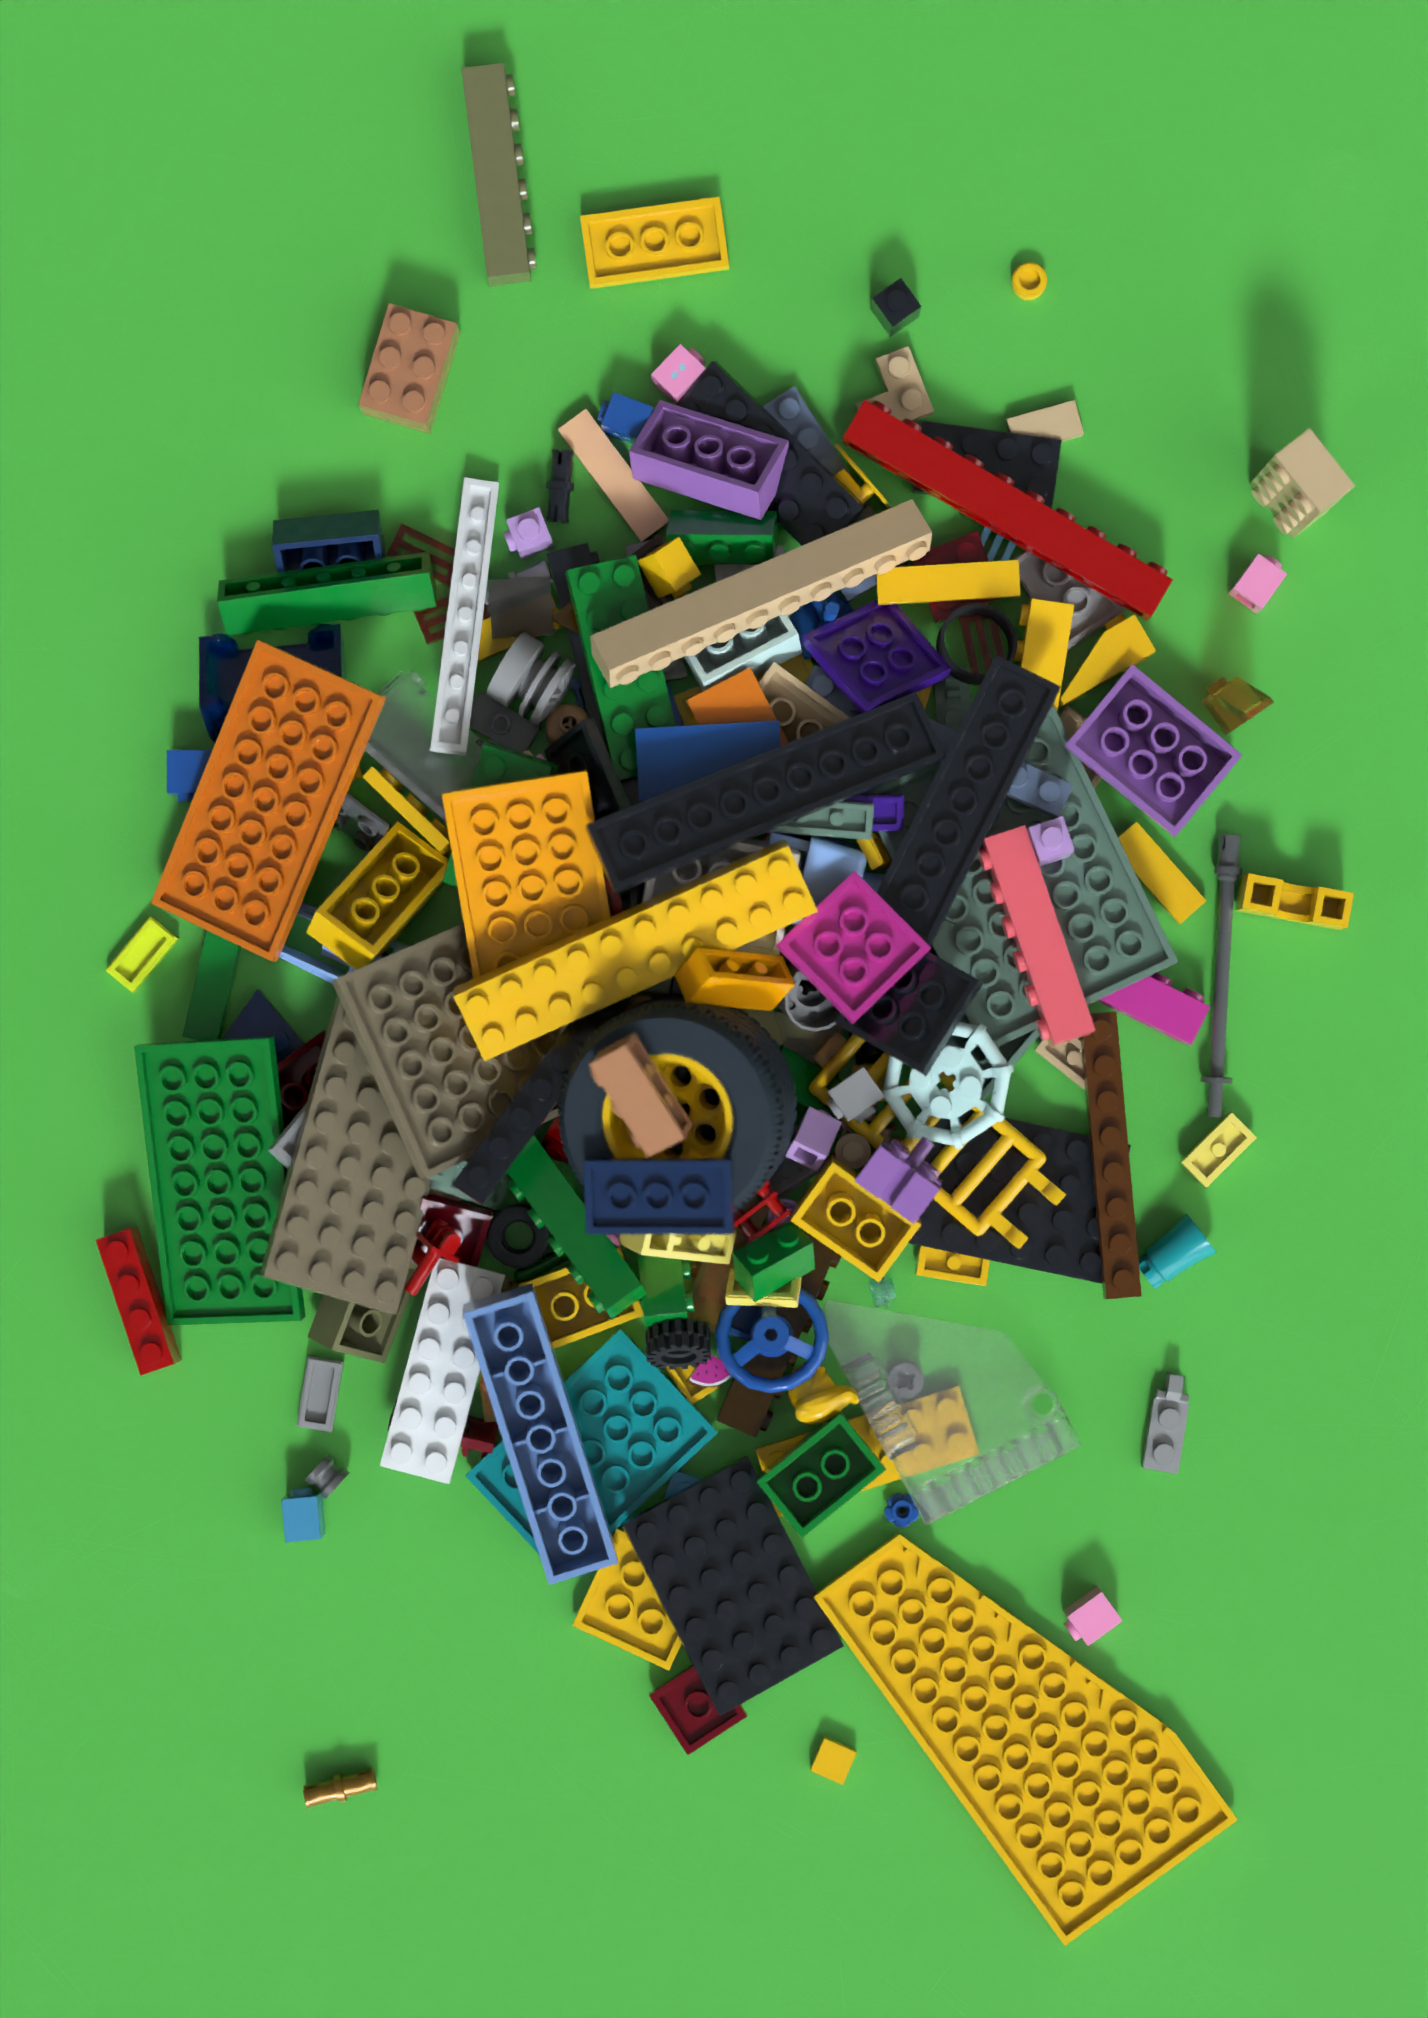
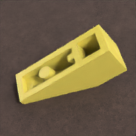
(682, 1246)

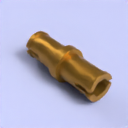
(340, 1788)

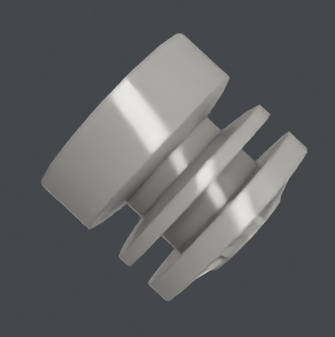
(531, 679)

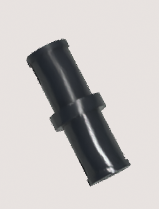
(560, 486)

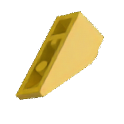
(1112, 654)

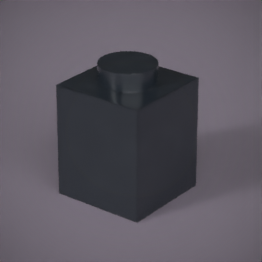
(895, 307)

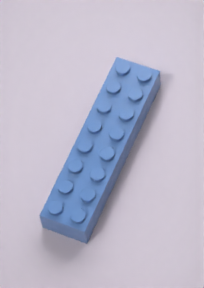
(540, 1433)

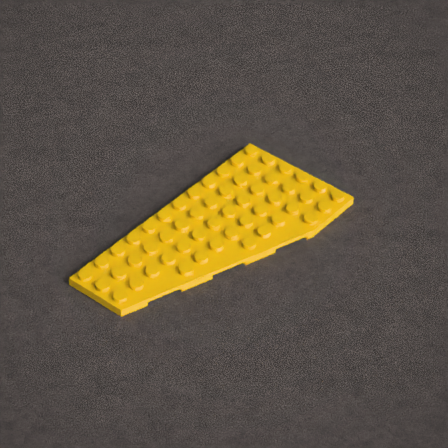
(1042, 1752)

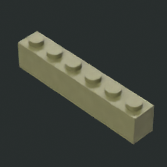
(496, 174)

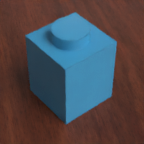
(303, 1515)

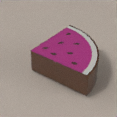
(709, 1374)

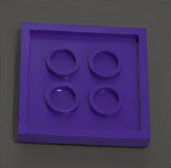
(876, 655)

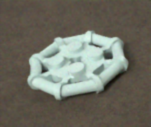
(963, 1098)

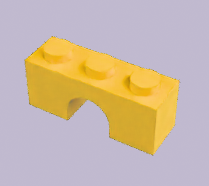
(1293, 902)

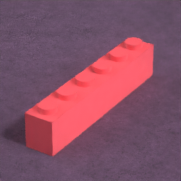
(1036, 936)

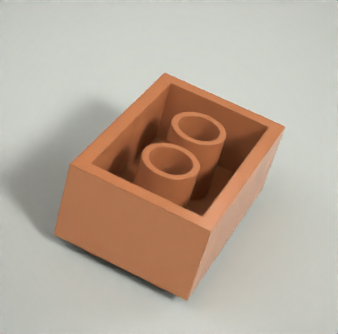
(409, 368)

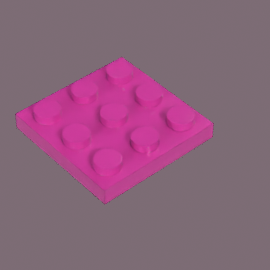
(853, 947)

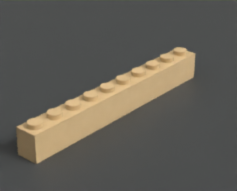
(761, 593)

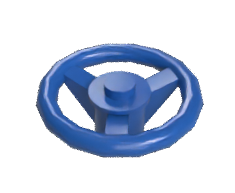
(772, 1338)

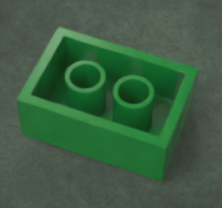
(820, 1474)

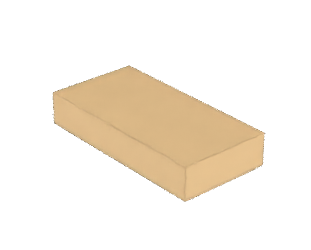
(1052, 422)

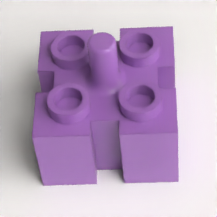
(901, 1177)

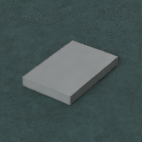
(1048, 583)

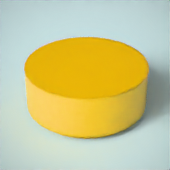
(1029, 281)

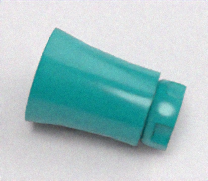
(1175, 1252)

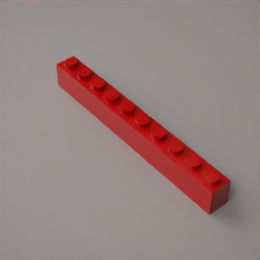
(1007, 510)

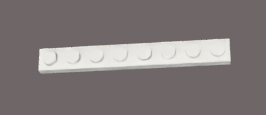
(464, 617)

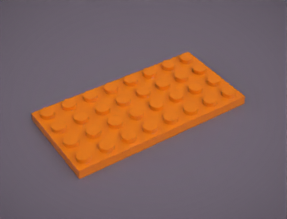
(268, 800)

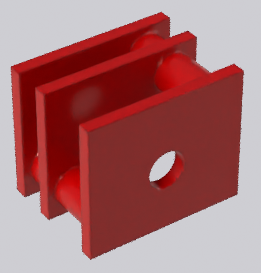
(774, 1204)

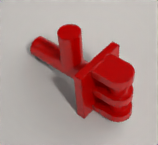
(440, 1241)

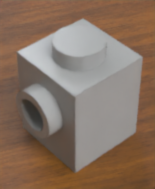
(854, 1097)

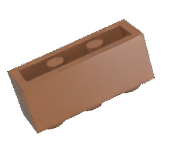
(640, 1095)

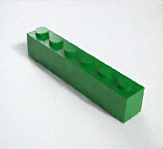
(327, 594)
(563, 1214)

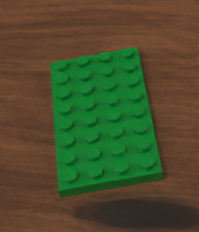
(212, 1180)

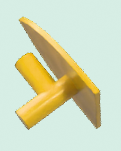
(864, 492)

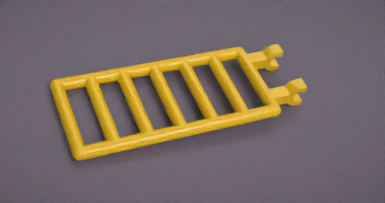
(952, 1203)

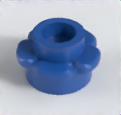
(892, 1510)

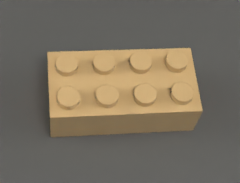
(1300, 484)

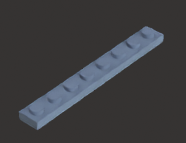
(1031, 787)

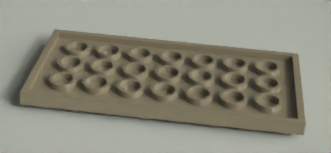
(350, 1189)

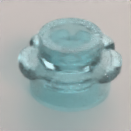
(882, 1292)

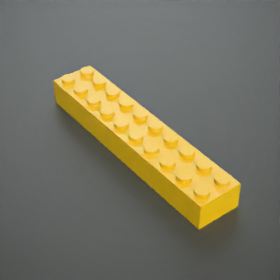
(633, 949)

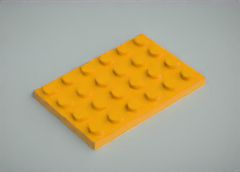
(524, 865)

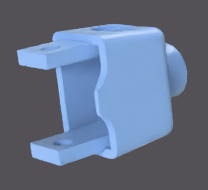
(828, 863)

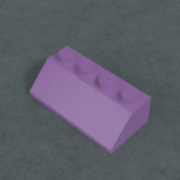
(709, 459)

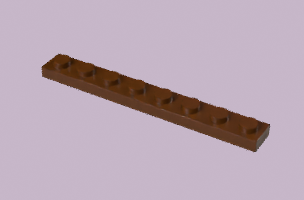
(1110, 1159)

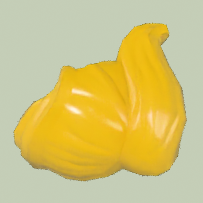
(820, 1398)

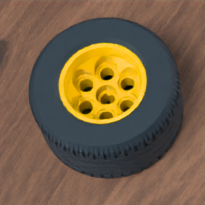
(724, 1054)

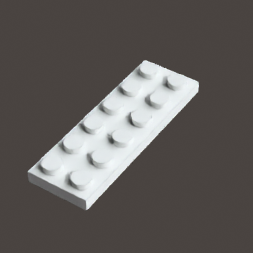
(439, 1375)

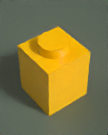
(669, 569)

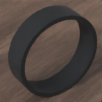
(989, 612)

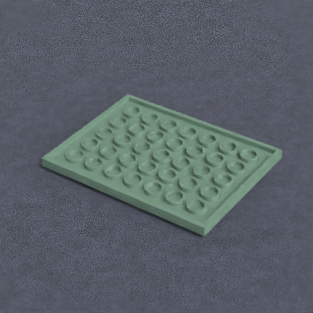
(1093, 893)

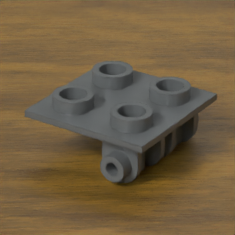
(360, 824)

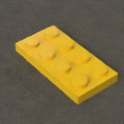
(654, 242)

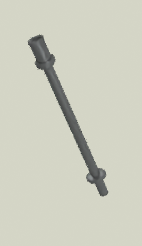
(1227, 873)

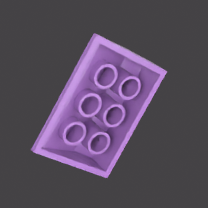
(1153, 750)

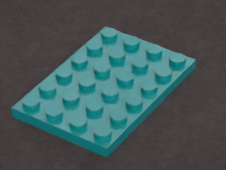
(631, 1427)

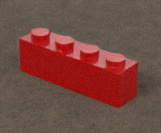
(138, 1300)

